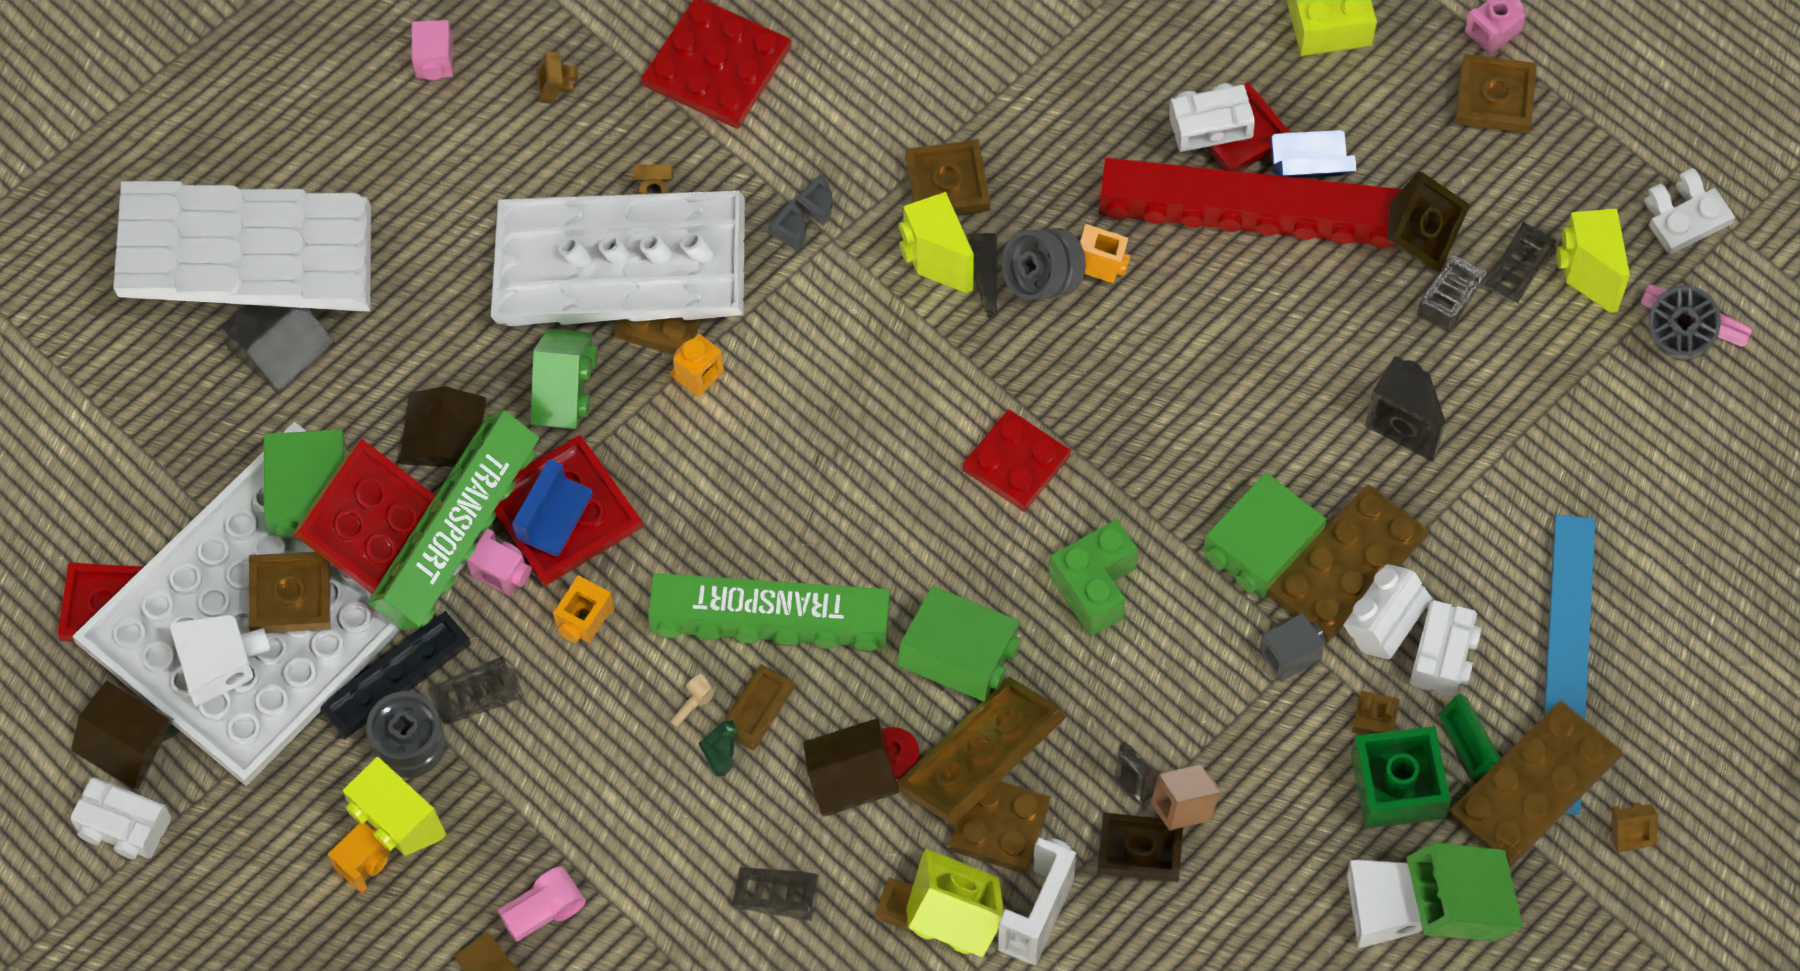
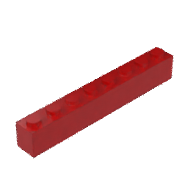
(1246, 201)

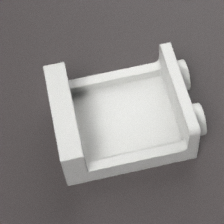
(1025, 936)

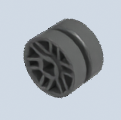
(1043, 263)
(1698, 308)
(406, 733)

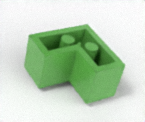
(558, 377)
(1087, 575)

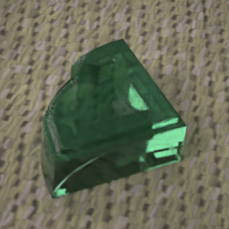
(719, 747)

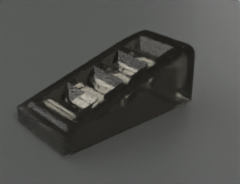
(1534, 238)
(985, 269)
(1440, 314)
(473, 678)
(1135, 773)
(789, 908)

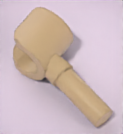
(701, 694)

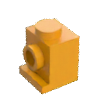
(1104, 253)
(693, 360)
(582, 599)
(359, 856)

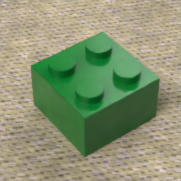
(1400, 777)

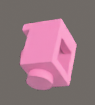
(1495, 23)
(498, 564)

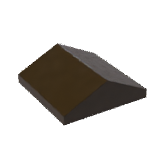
(1426, 220)
(440, 426)
(120, 733)
(850, 767)
(1139, 848)

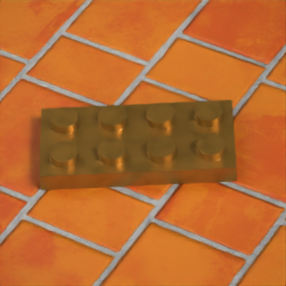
(1345, 559)
(981, 750)
(1536, 782)

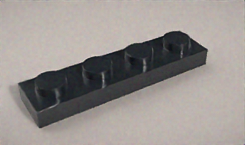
(395, 672)

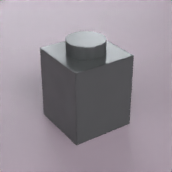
(1293, 646)

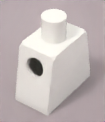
(215, 654)
(1382, 901)

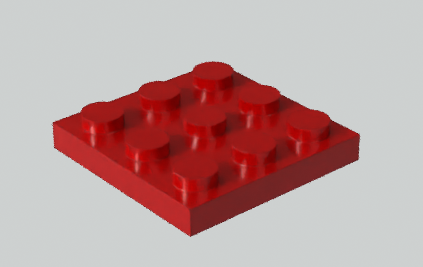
(716, 62)
(364, 515)
(603, 523)

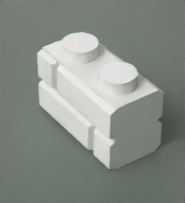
(1211, 117)
(1387, 611)
(1444, 649)
(120, 818)

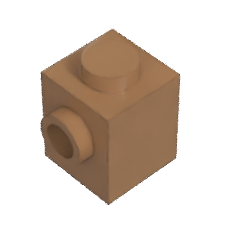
(1185, 797)

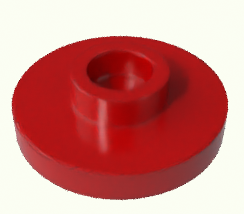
(902, 750)

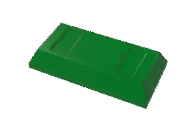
(1469, 736)

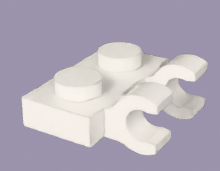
(1690, 221)

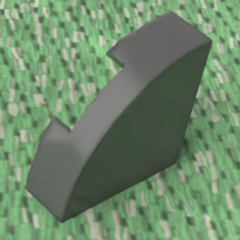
(816, 200)
(789, 226)

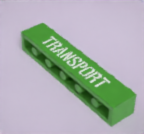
(454, 521)
(769, 611)

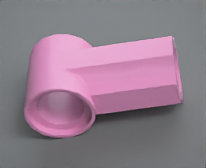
(550, 899)

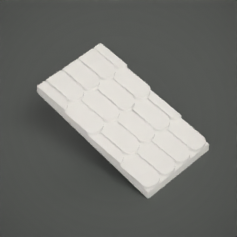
(243, 246)
(619, 258)

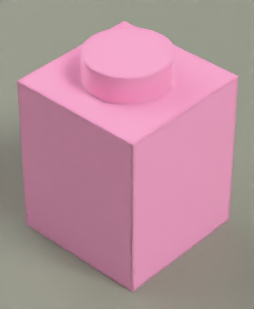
(432, 49)

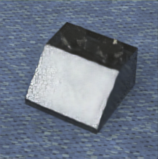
(276, 342)
(1407, 408)

